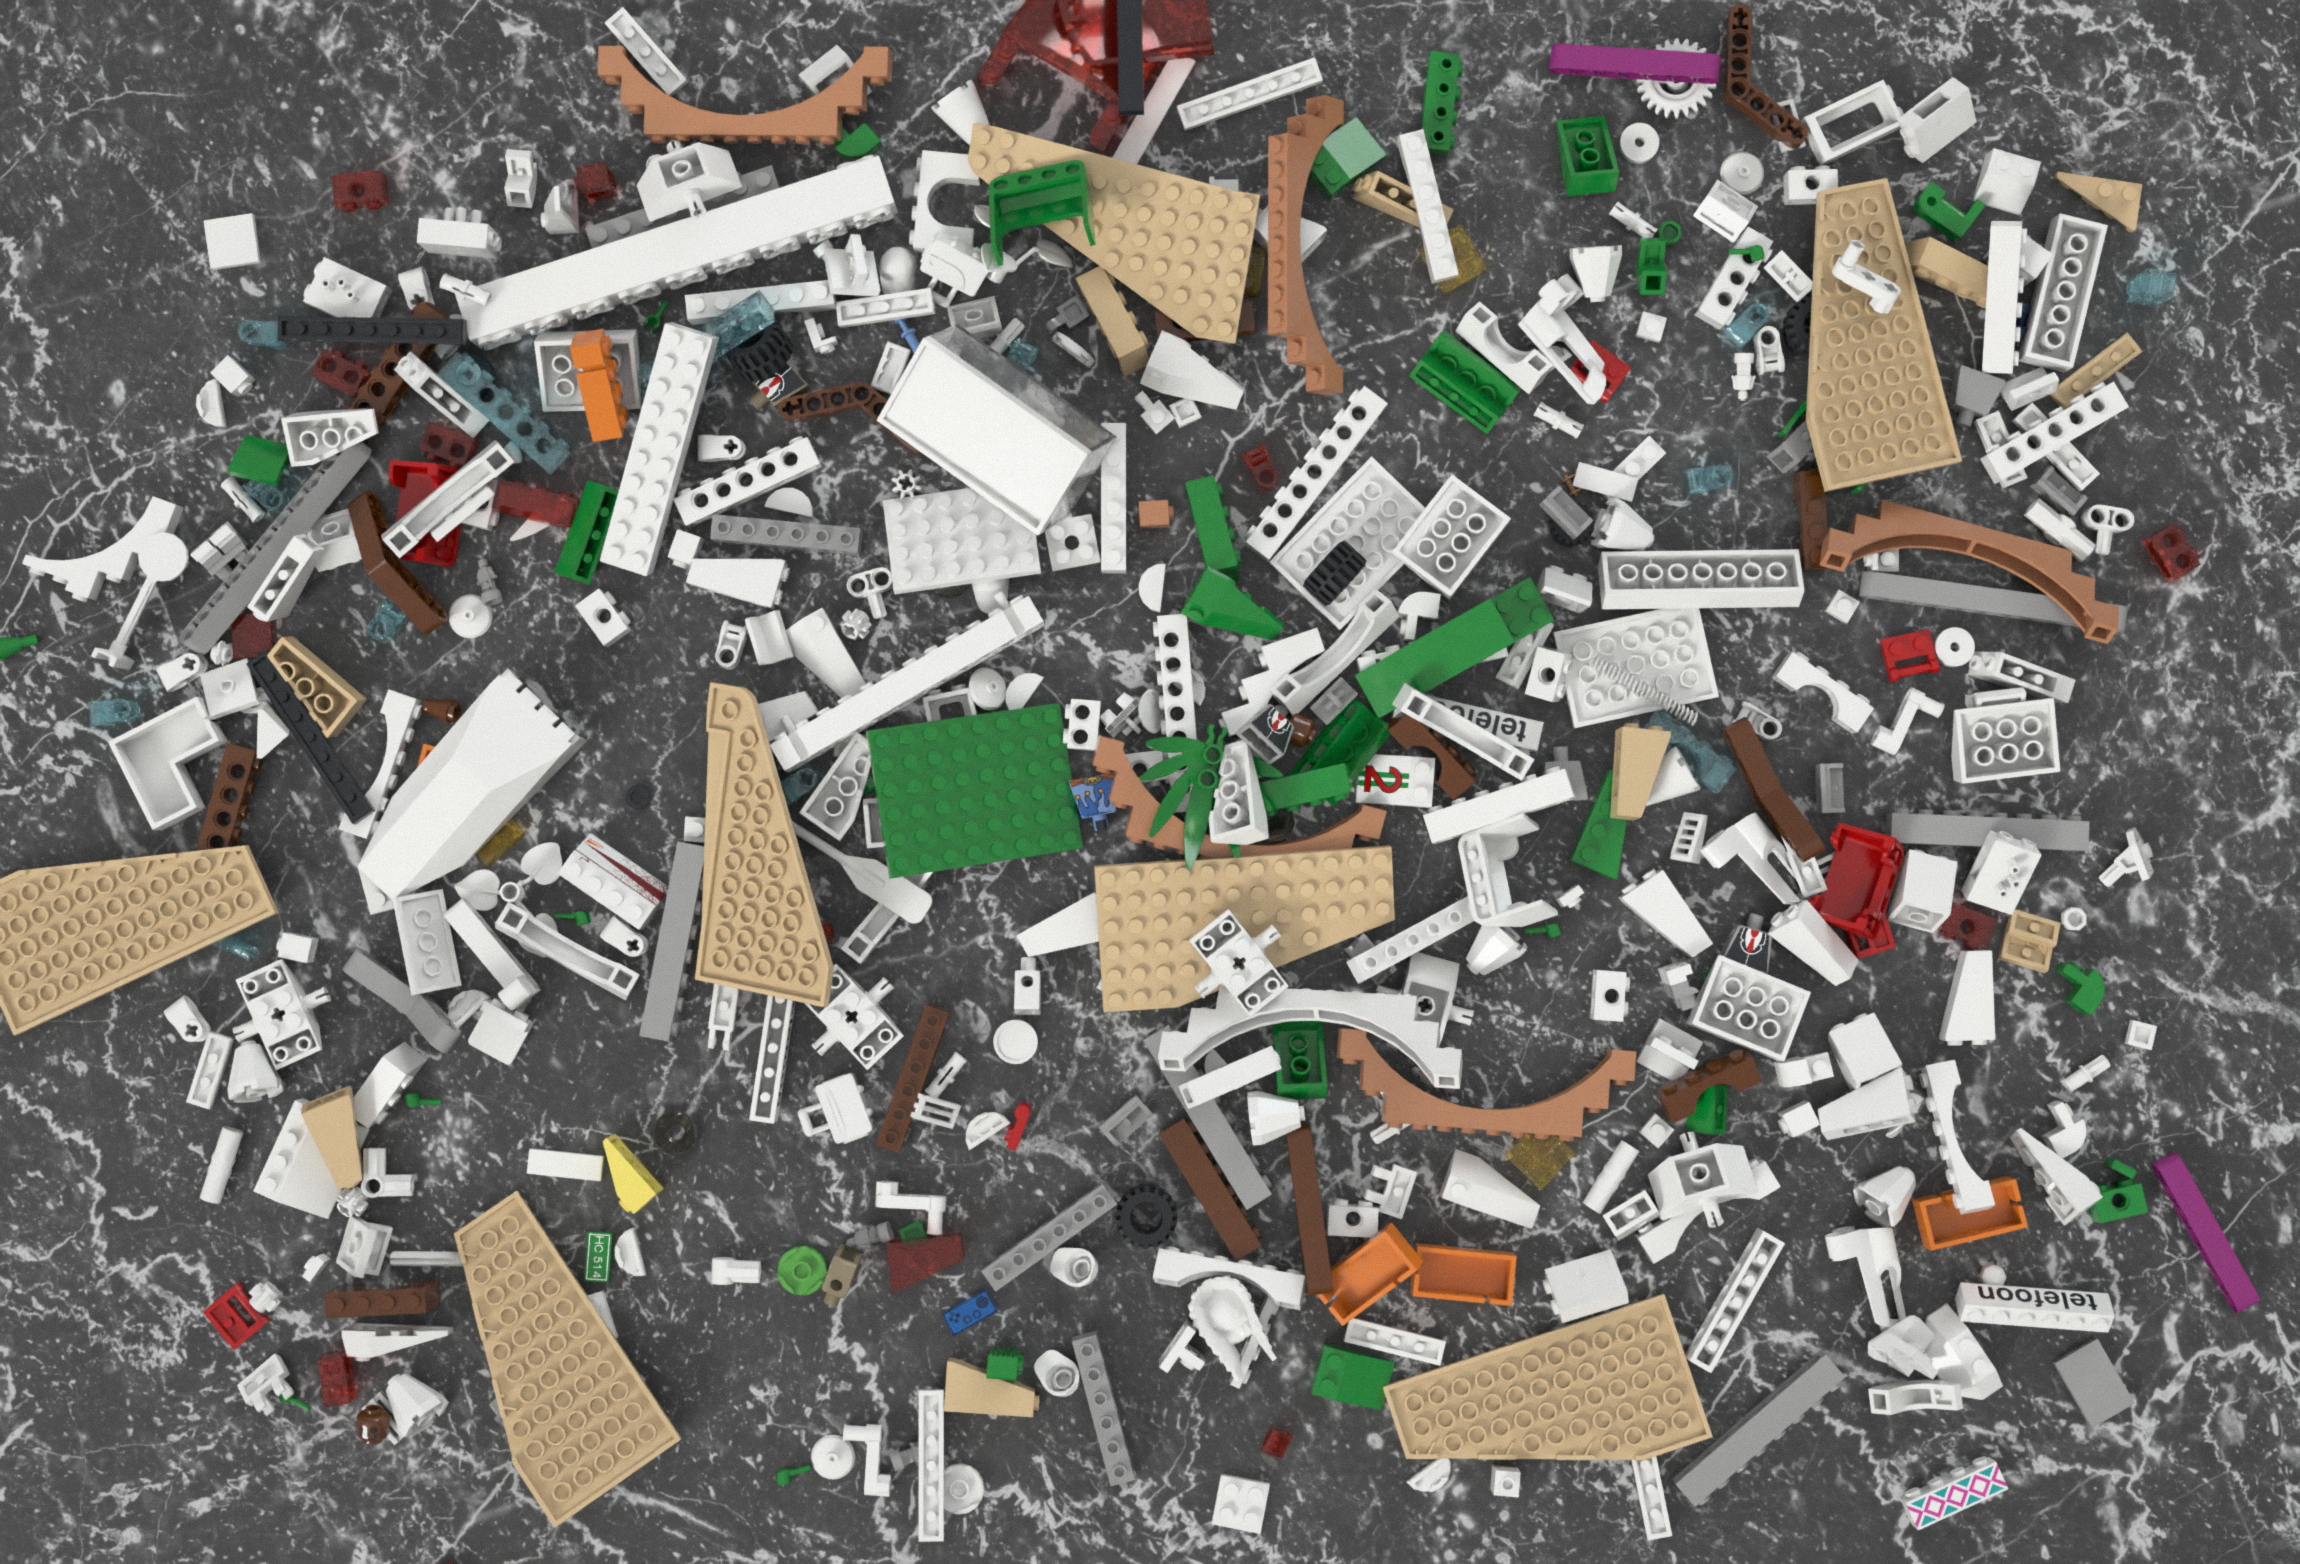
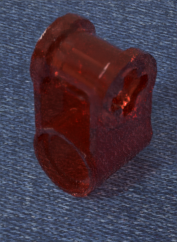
(1258, 463)

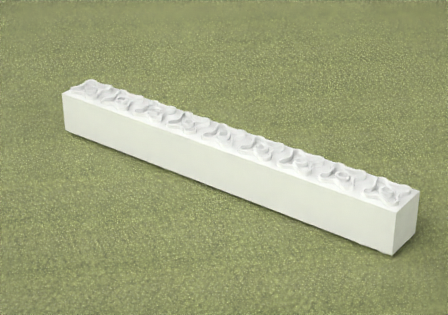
(681, 253)

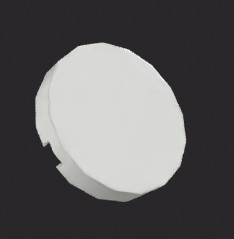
(962, 1488)

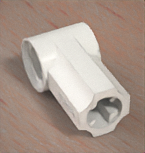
(727, 1271)

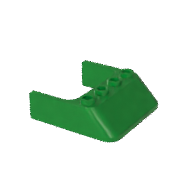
(1039, 198)

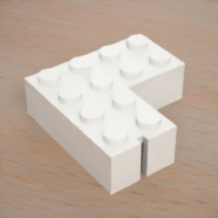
(155, 760)

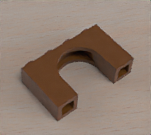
(357, 1301)

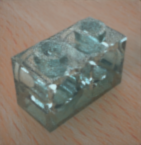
(2151, 287)

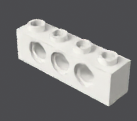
(1710, 308)

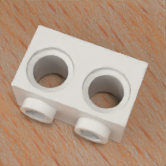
(1089, 725)

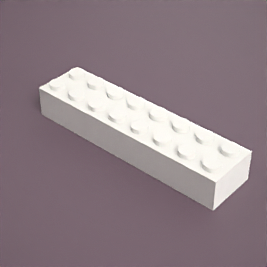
(1700, 579)

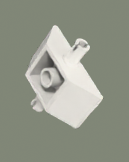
(686, 179)
(1254, 979)
(1436, 981)
(268, 993)
(874, 1030)
(1678, 1182)

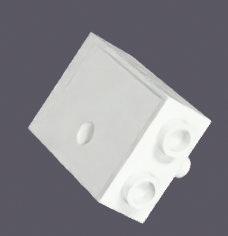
(1937, 120)
(458, 236)
(345, 292)
(2001, 871)
(1585, 1286)

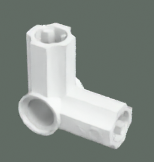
(390, 1185)

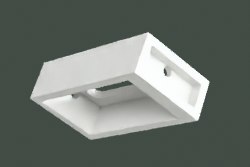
(1878, 94)
(937, 698)

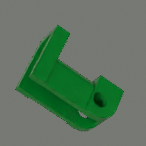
(1943, 214)

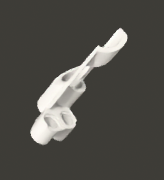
(1550, 323)
(1753, 843)
(1875, 1253)

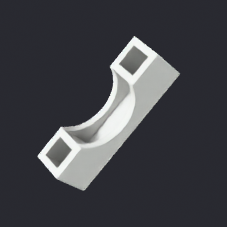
(1481, 330)
(1848, 709)

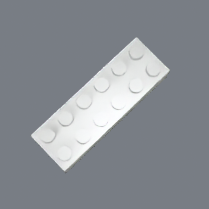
(2062, 293)

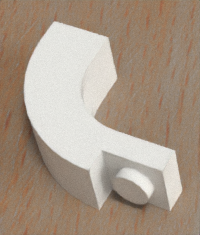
(1915, 1394)

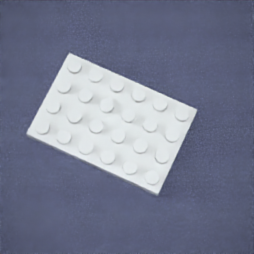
(1372, 517)
(955, 541)
(1655, 646)

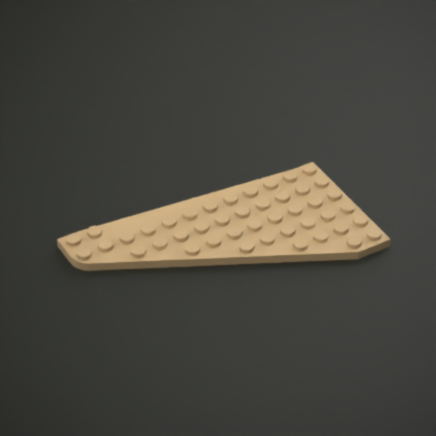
(1154, 231)
(757, 896)

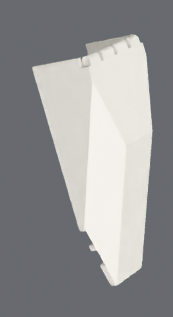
(468, 787)

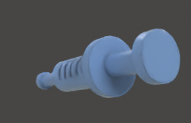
(908, 334)

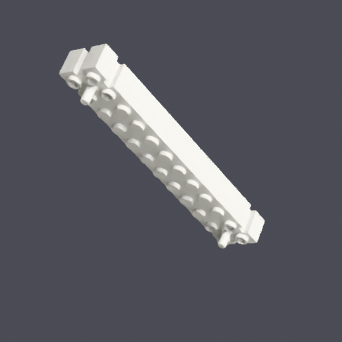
(900, 688)

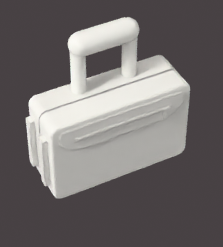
(954, 264)
(843, 1108)

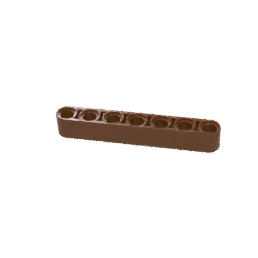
(1309, 1211)

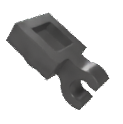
(1070, 314)

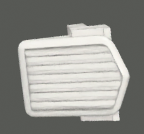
(1904, 1347)

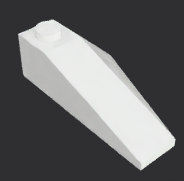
(561, 209)
(1184, 374)
(324, 433)
(839, 794)
(1482, 1188)
(372, 1340)

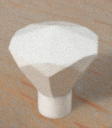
(514, 452)

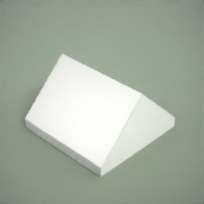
(977, 317)
(270, 729)

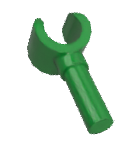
(1756, 252)
(655, 319)
(581, 917)
(1552, 930)
(413, 1100)
(296, 1401)
(784, 1474)

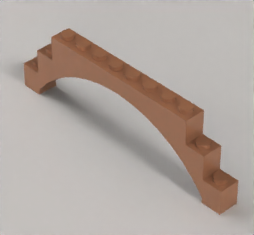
(807, 121)
(1288, 304)
(2036, 562)
(1128, 790)
(1552, 1116)

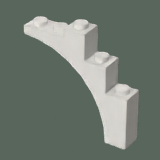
(86, 575)
(1279, 659)

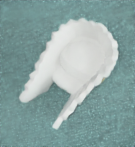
(1225, 1317)

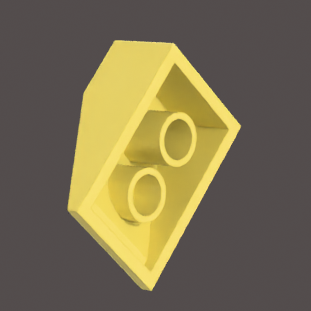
(630, 1177)

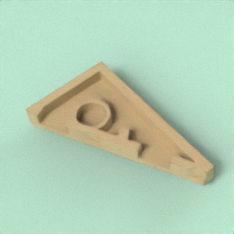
(2113, 197)

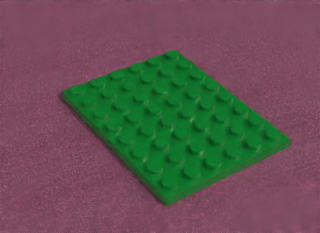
(974, 790)

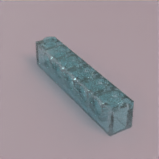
(731, 327)
(452, 374)

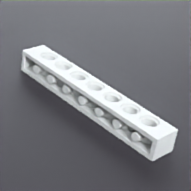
(1372, 407)
(1176, 625)

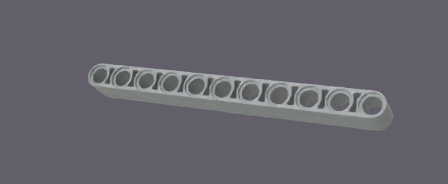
(256, 565)
(1968, 598)

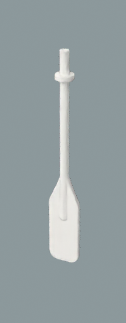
(873, 880)

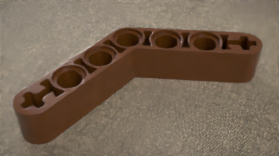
(1750, 92)
(827, 407)
(387, 570)
(1769, 793)

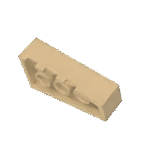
(1948, 269)
(1114, 320)
(320, 688)

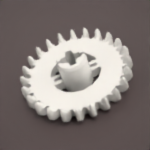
(1678, 102)

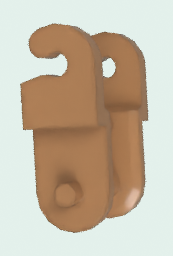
(1568, 480)

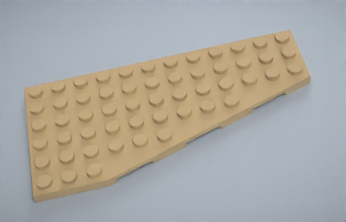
(1871, 375)
(1158, 905)
(110, 922)
(559, 1375)
(1571, 1393)

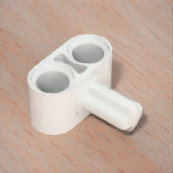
(2106, 525)
(872, 591)

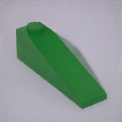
(1221, 605)

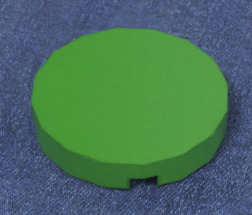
(802, 1270)

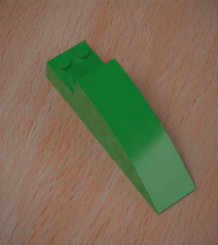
(1456, 645)

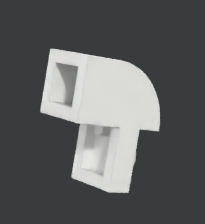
(521, 179)
(1417, 605)
(1803, 1070)
(2070, 1132)

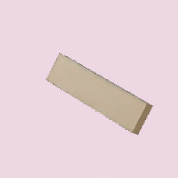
(2096, 370)

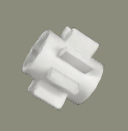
(909, 490)
(855, 624)
(352, 1201)
(264, 1297)

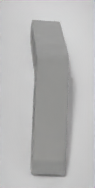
(419, 1008)

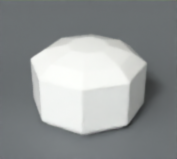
(2073, 918)
(1992, 1275)

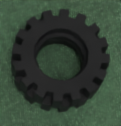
(1564, 539)

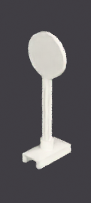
(161, 559)

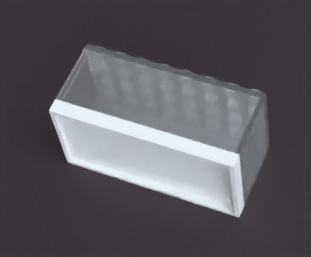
(996, 428)

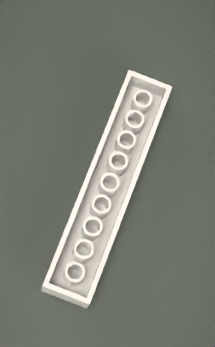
(659, 448)

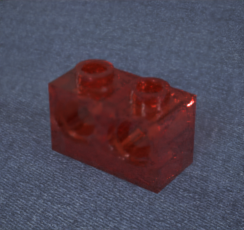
(340, 376)
(450, 442)
(2166, 557)
(337, 1378)

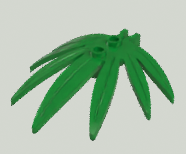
(1203, 771)

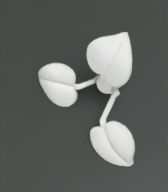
(1046, 249)
(482, 886)

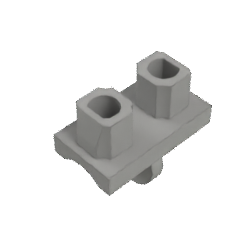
(1333, 700)

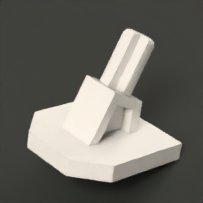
(2133, 858)

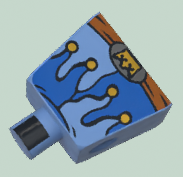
(1092, 798)

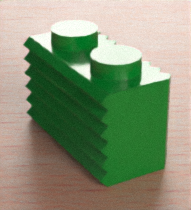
(1004, 1364)

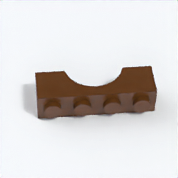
(1813, 518)
(1454, 774)
(1680, 1095)

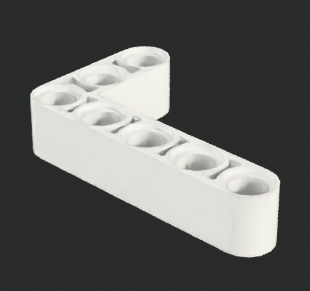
(493, 953)

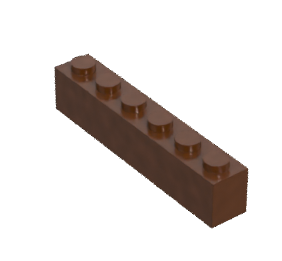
(1210, 1189)

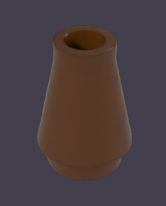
(443, 709)

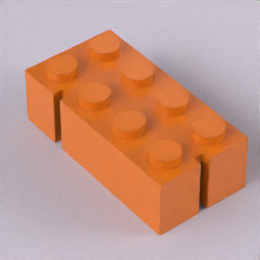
(598, 385)
(1944, 1226)
(1370, 1273)
(1464, 1274)

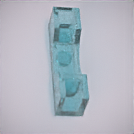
(1712, 770)

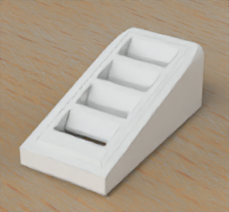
(1680, 845)

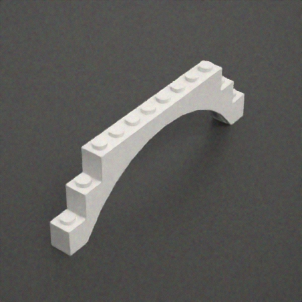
(1379, 1013)

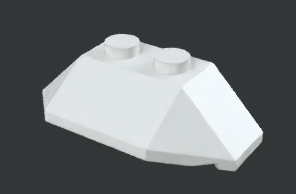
(1959, 1355)

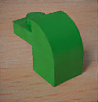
(858, 144)
(1650, 266)
(2088, 987)

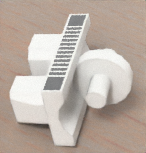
(1115, 724)

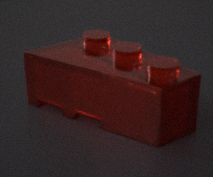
(535, 503)
(922, 1257)

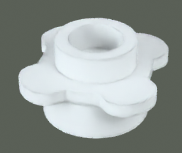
(222, 653)

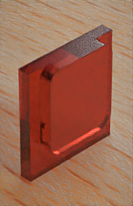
(250, 636)

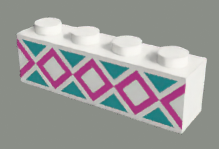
(1953, 1493)

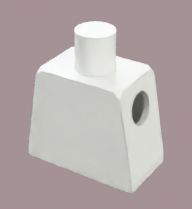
(1027, 999)

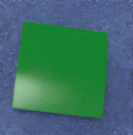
(260, 460)

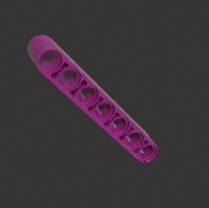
(1635, 63)
(2205, 1232)

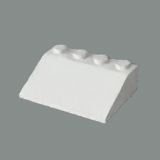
(558, 375)
(1451, 537)
(2004, 741)
(1749, 1008)
(297, 1170)

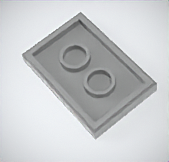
(2093, 1382)

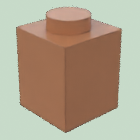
(1155, 514)

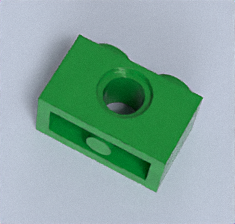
(2131, 1201)

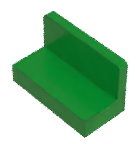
(1710, 1111)

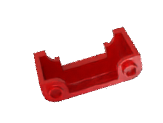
(416, 483)
(1859, 880)

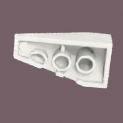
(824, 653)
(1239, 805)
(2067, 1188)

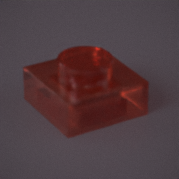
(1276, 1442)

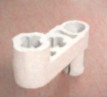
(1883, 291)
(1891, 739)
(935, 1205)
(875, 1483)

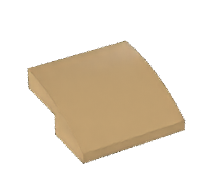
(2029, 941)

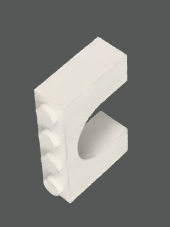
(935, 171)

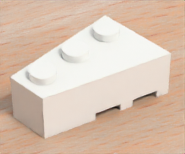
(386, 1083)

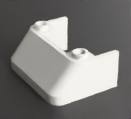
(1485, 875)

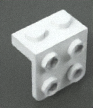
(500, 1031)

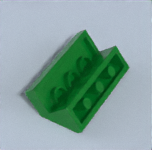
(1465, 382)
(1348, 738)

